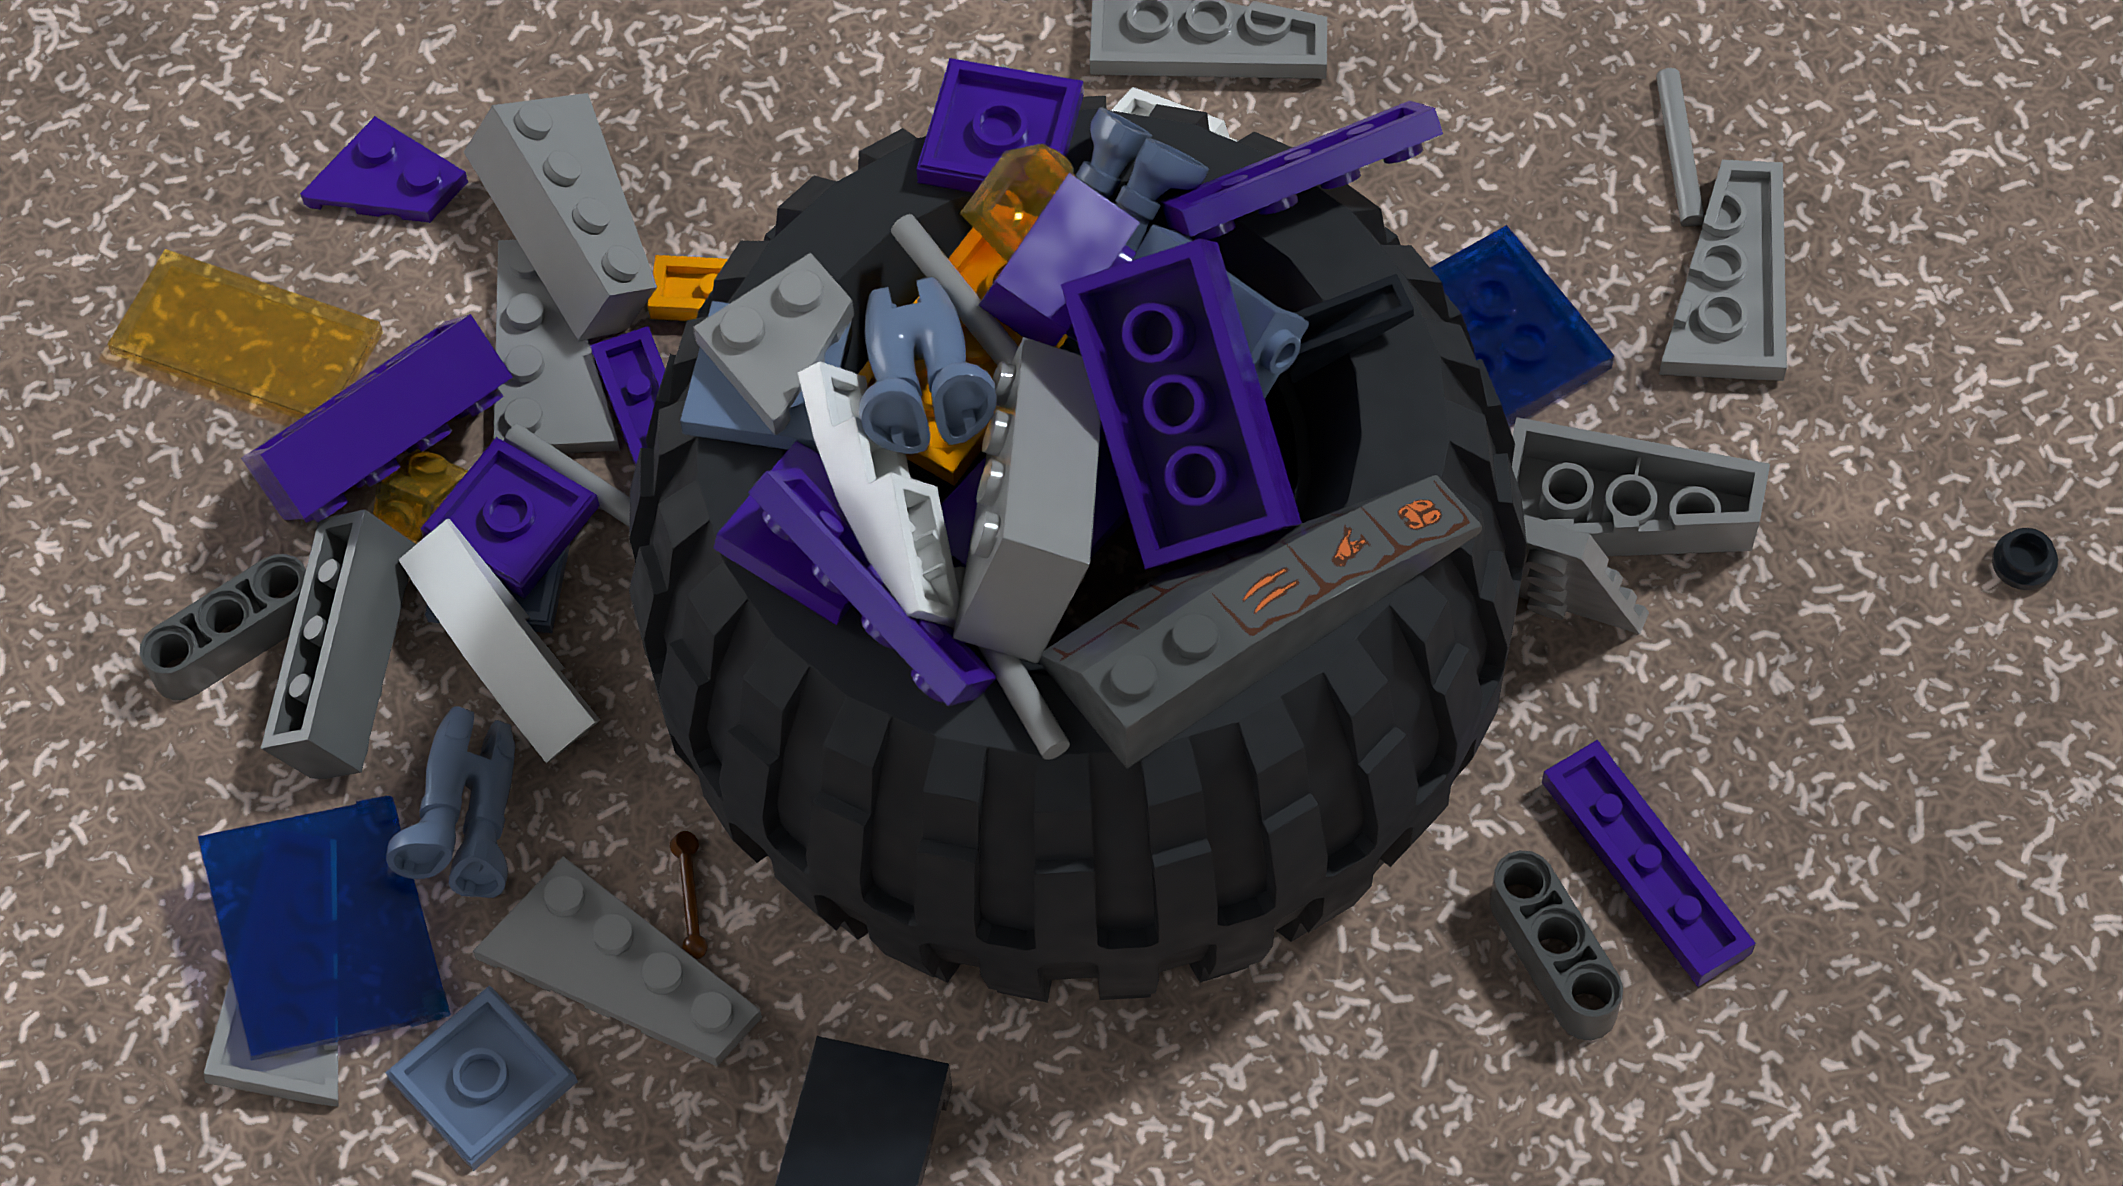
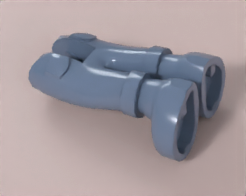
(1154, 172)
(895, 340)
(428, 847)

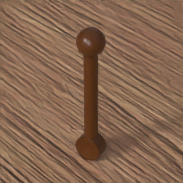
(683, 847)

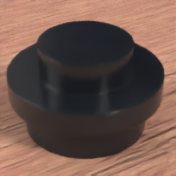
(2025, 559)

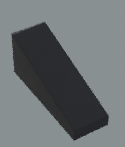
(1348, 323)

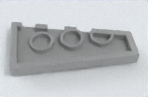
(1206, 39)
(1735, 287)
(553, 373)
(1571, 574)
(604, 955)

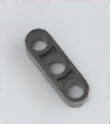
(197, 628)
(1555, 917)

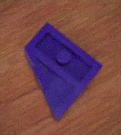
(386, 175)

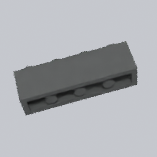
(338, 647)

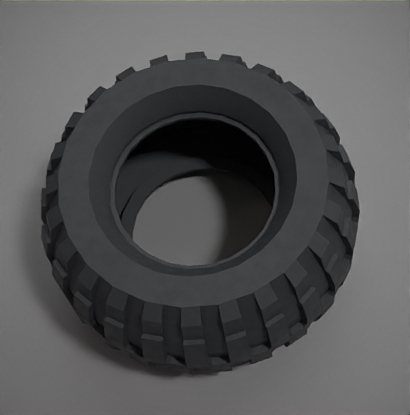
(948, 819)

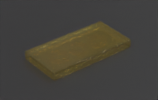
(243, 336)

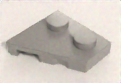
(776, 334)

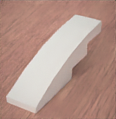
(888, 511)
(498, 640)

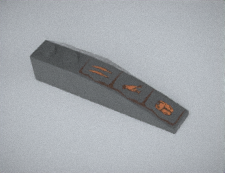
(1241, 614)

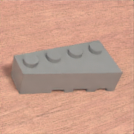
(566, 209)
(1638, 492)
(1032, 503)

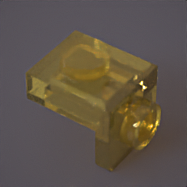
(1015, 195)
(415, 492)

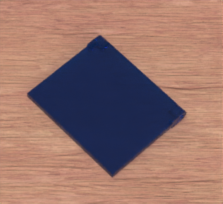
(321, 929)

